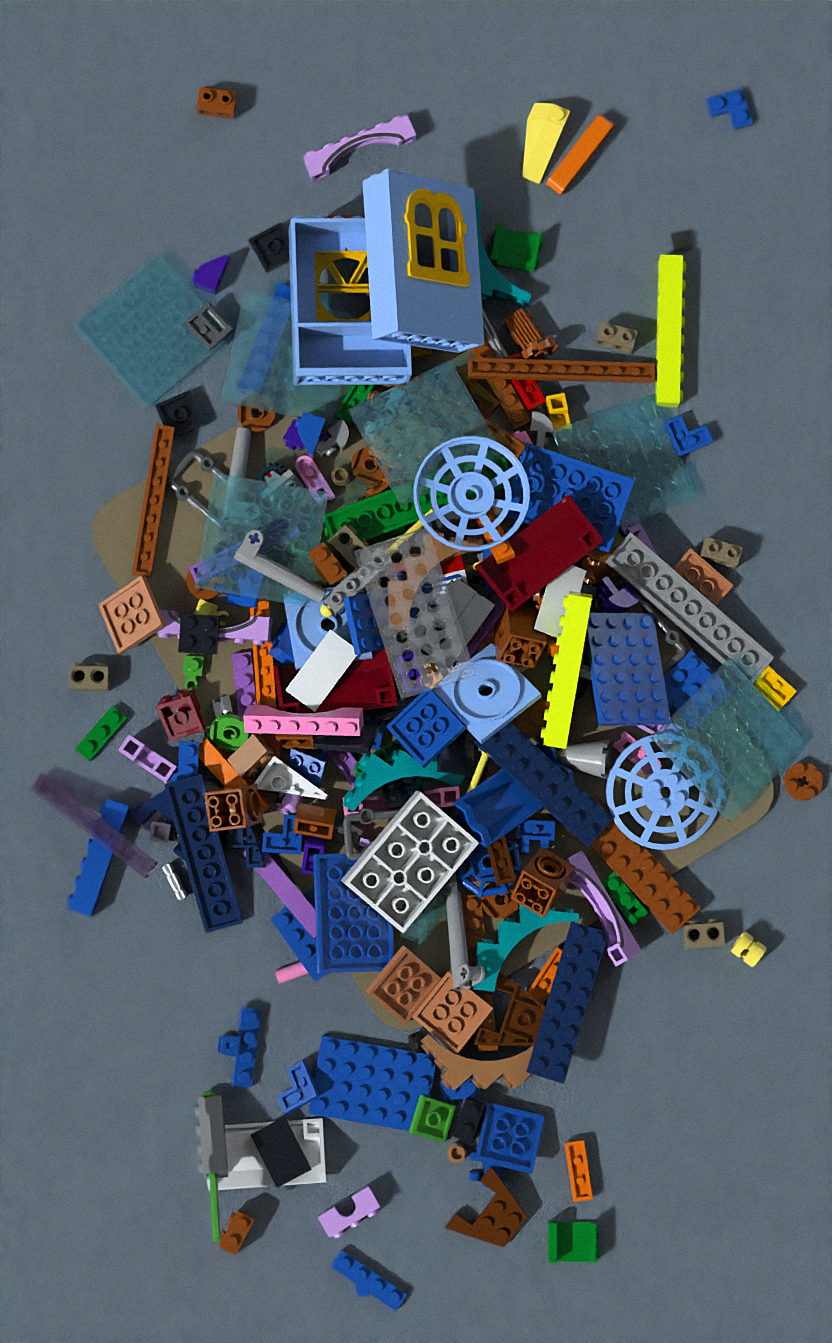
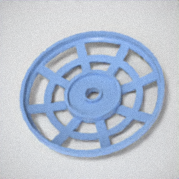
(474, 482)
(653, 800)

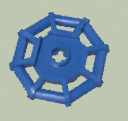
(485, 874)

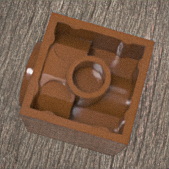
(517, 639)
(233, 807)
(543, 882)

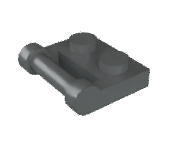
(204, 330)

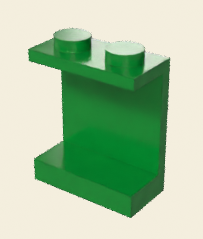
(516, 249)
(573, 1242)

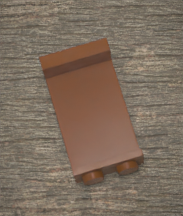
(327, 566)

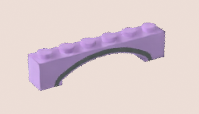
(397, 132)
(256, 629)
(619, 940)

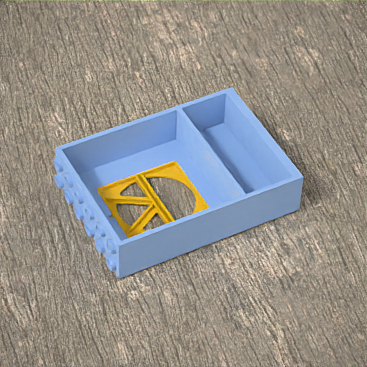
(322, 345)

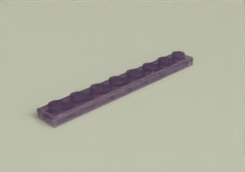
(94, 825)

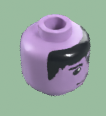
(288, 802)

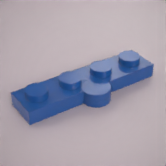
(187, 760)
(368, 1281)

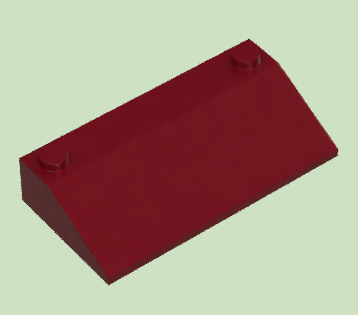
(541, 553)
(363, 685)

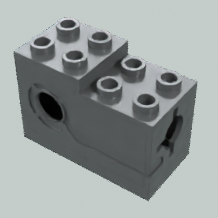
(472, 613)

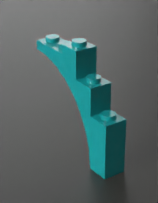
(490, 279)
(400, 765)
(508, 935)

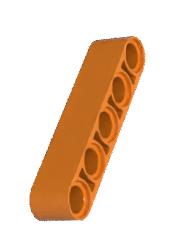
(580, 154)
(217, 763)

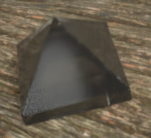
(681, 241)
(414, 1041)

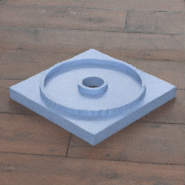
(307, 633)
(488, 714)

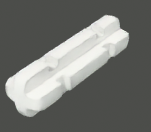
(174, 881)

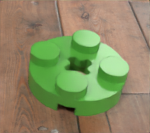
(221, 738)

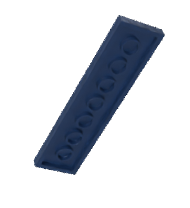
(547, 783)
(203, 854)
(567, 1002)

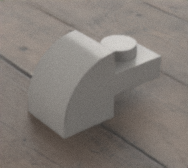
(541, 427)
(338, 437)

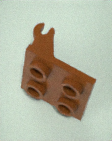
(595, 565)

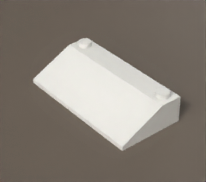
(247, 1167)

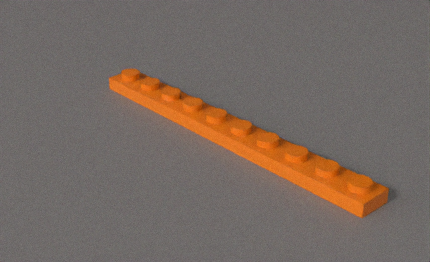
(265, 675)

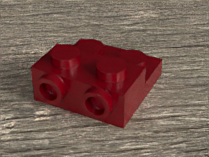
(180, 714)

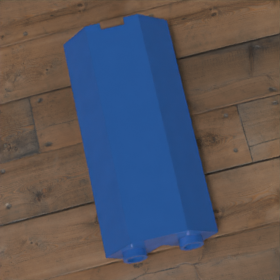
(500, 803)

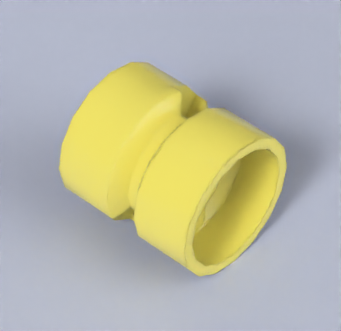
(748, 949)

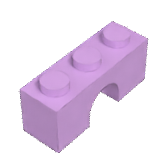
(147, 759)
(335, 1222)

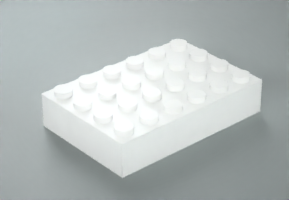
(410, 861)

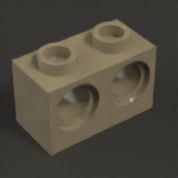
(615, 337)
(346, 550)
(720, 553)
(89, 682)
(703, 939)

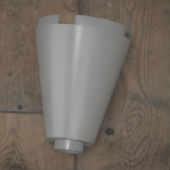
(587, 757)

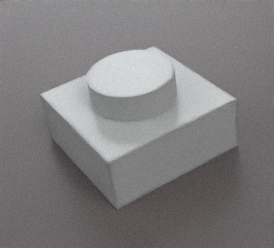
(160, 832)

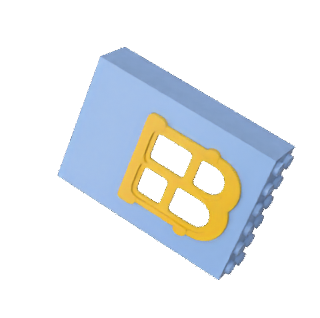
(415, 301)

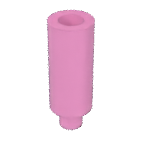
(290, 972)

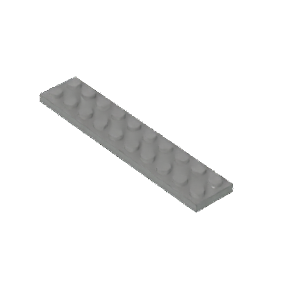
(687, 607)

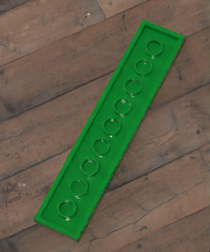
(383, 512)

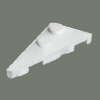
(283, 779)

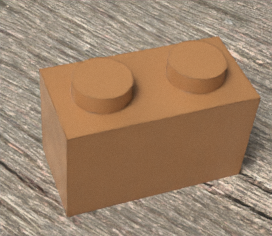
(251, 756)

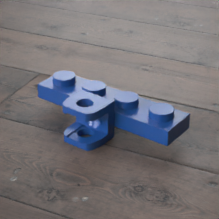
(242, 1046)

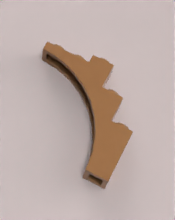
(444, 554)
(483, 1072)

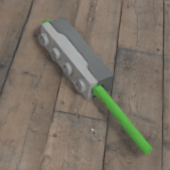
(213, 1149)

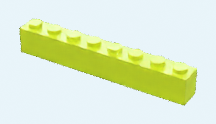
(669, 330)
(567, 669)

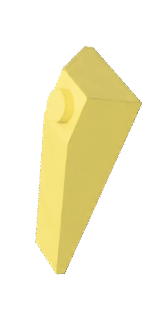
(542, 136)

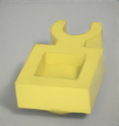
(207, 608)

